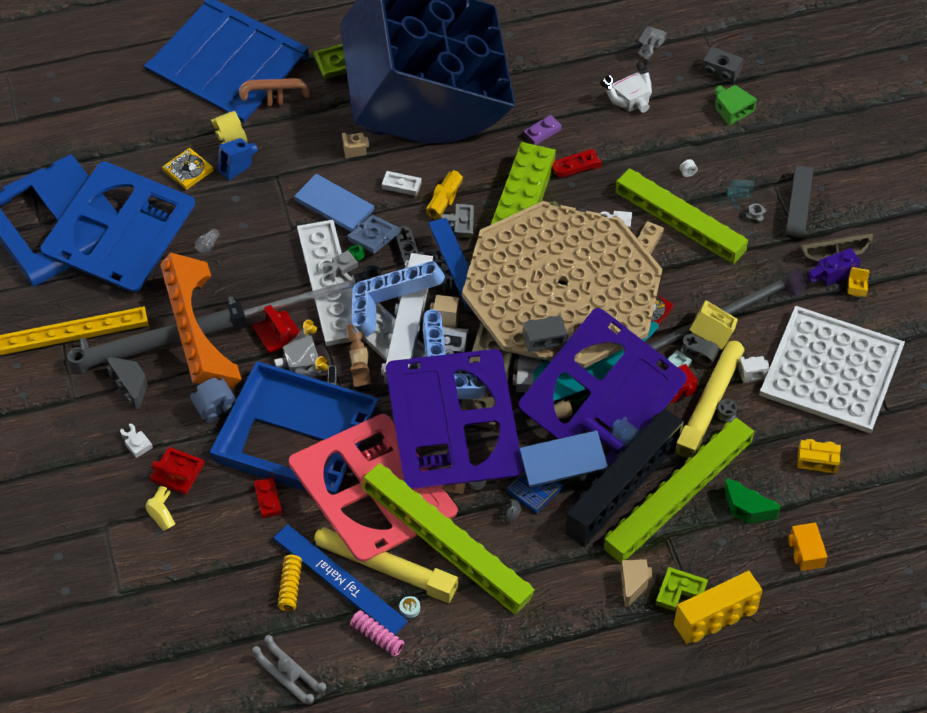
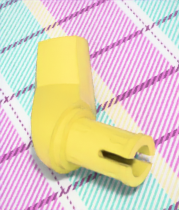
(158, 511)

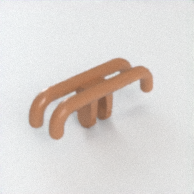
(270, 84)

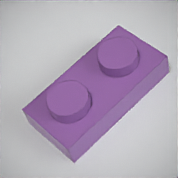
(542, 130)

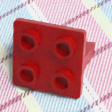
(275, 329)

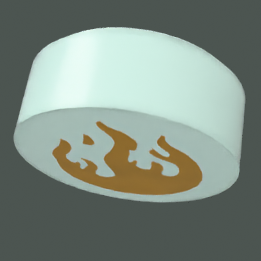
(409, 607)

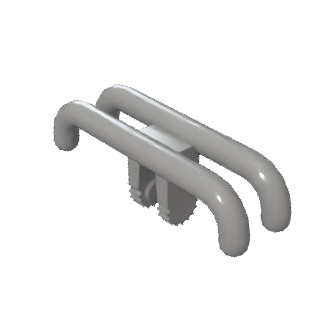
(288, 671)

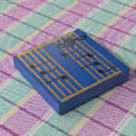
(534, 497)

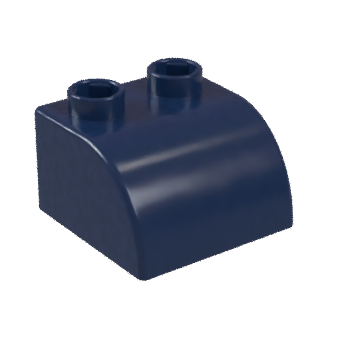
(426, 68)

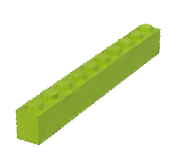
(678, 490)
(447, 538)

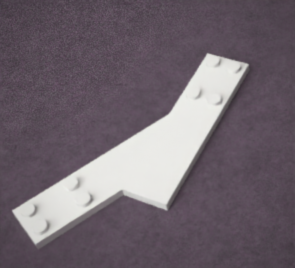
(334, 310)

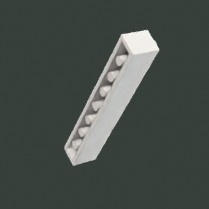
(407, 322)

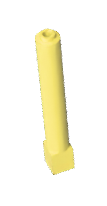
(693, 432)
(436, 583)

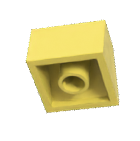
(713, 324)

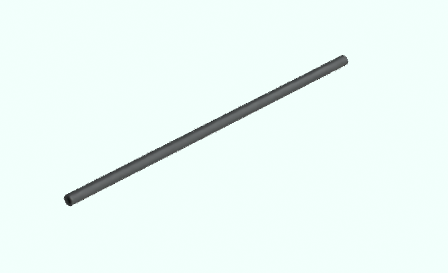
(682, 332)

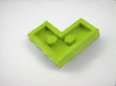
(678, 583)

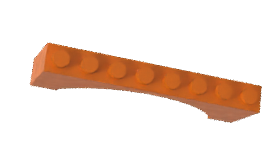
(203, 359)

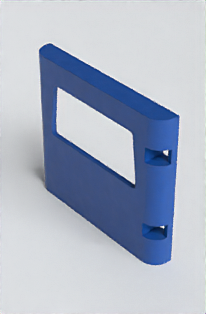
(57, 189)
(295, 405)

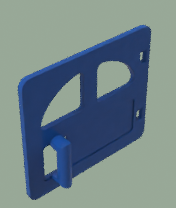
(133, 237)

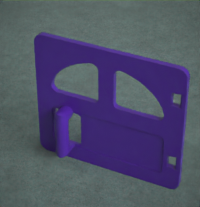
(630, 389)
(430, 414)

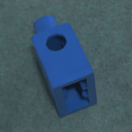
(235, 157)

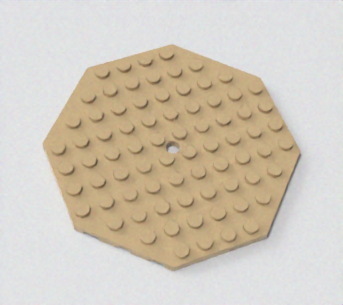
(526, 256)

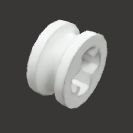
(688, 168)

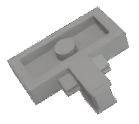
(651, 38)
(461, 220)

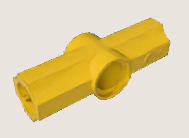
(444, 194)

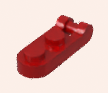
(576, 163)

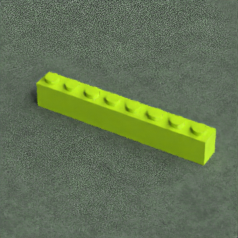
(681, 216)

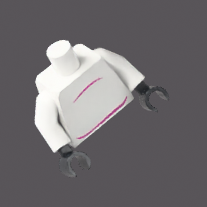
(631, 91)

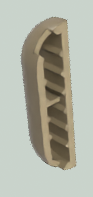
(825, 248)

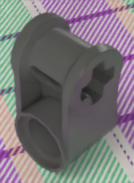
(700, 351)

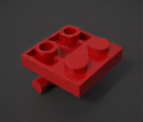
(177, 470)

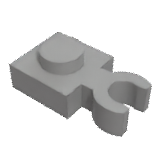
(342, 263)

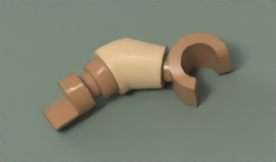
(359, 358)

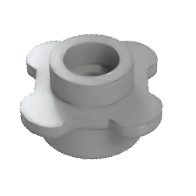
(756, 212)

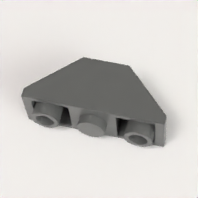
(129, 379)

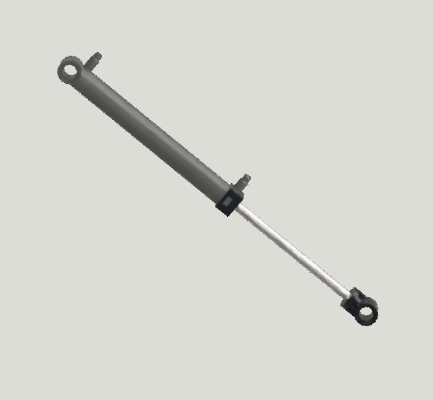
(85, 357)

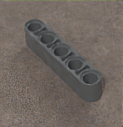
(799, 201)

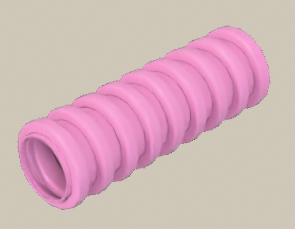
(377, 633)

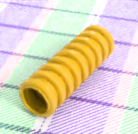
(289, 583)

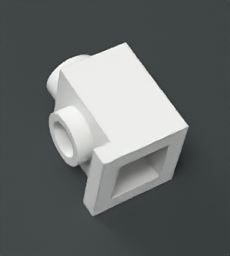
(753, 369)

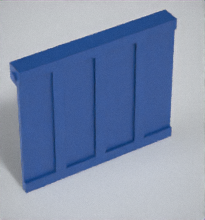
(222, 51)

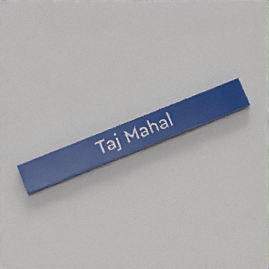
(340, 580)

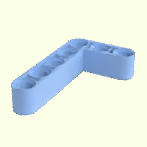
(389, 286)
(434, 345)

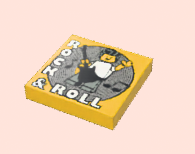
(187, 168)

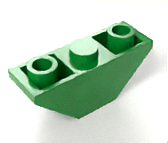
(749, 504)

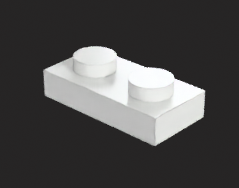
(401, 183)

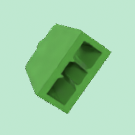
(734, 103)

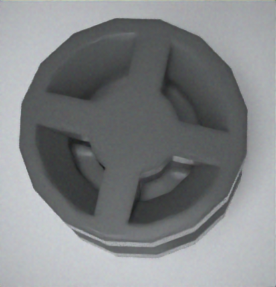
(726, 406)

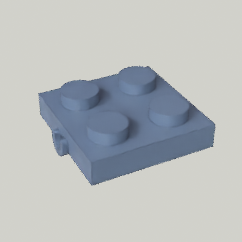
(373, 234)

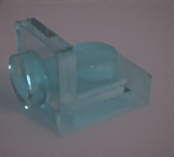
(740, 188)
(624, 431)

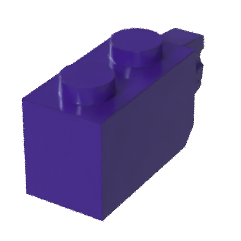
(834, 267)

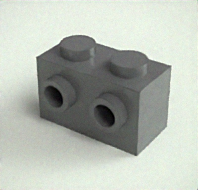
(544, 333)

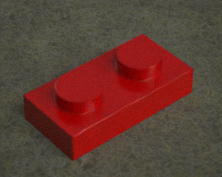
(267, 498)

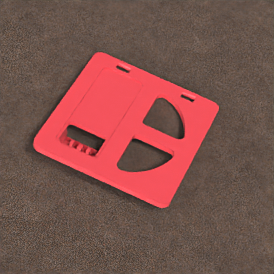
(309, 469)

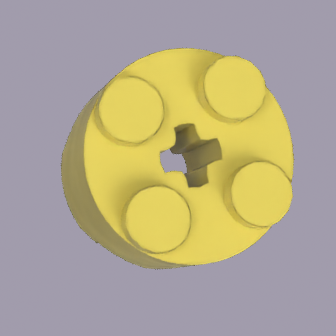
(228, 127)

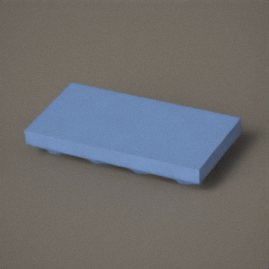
(334, 202)
(563, 458)

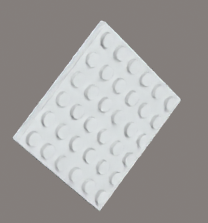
(832, 369)

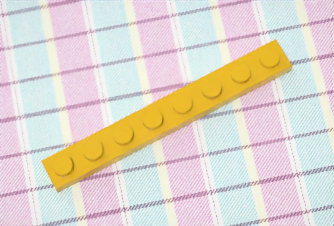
(73, 330)

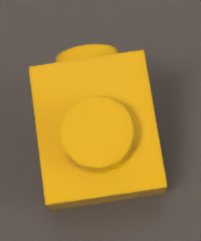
(857, 282)

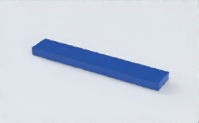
(451, 253)

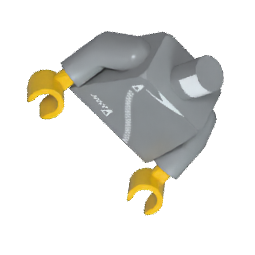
(301, 354)

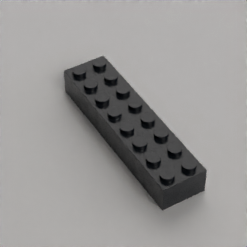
(623, 477)

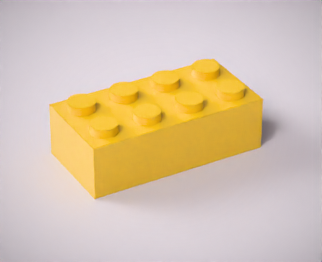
(718, 607)

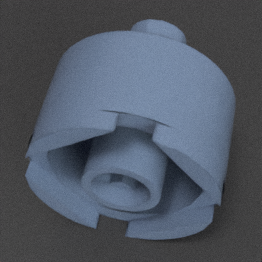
(213, 399)

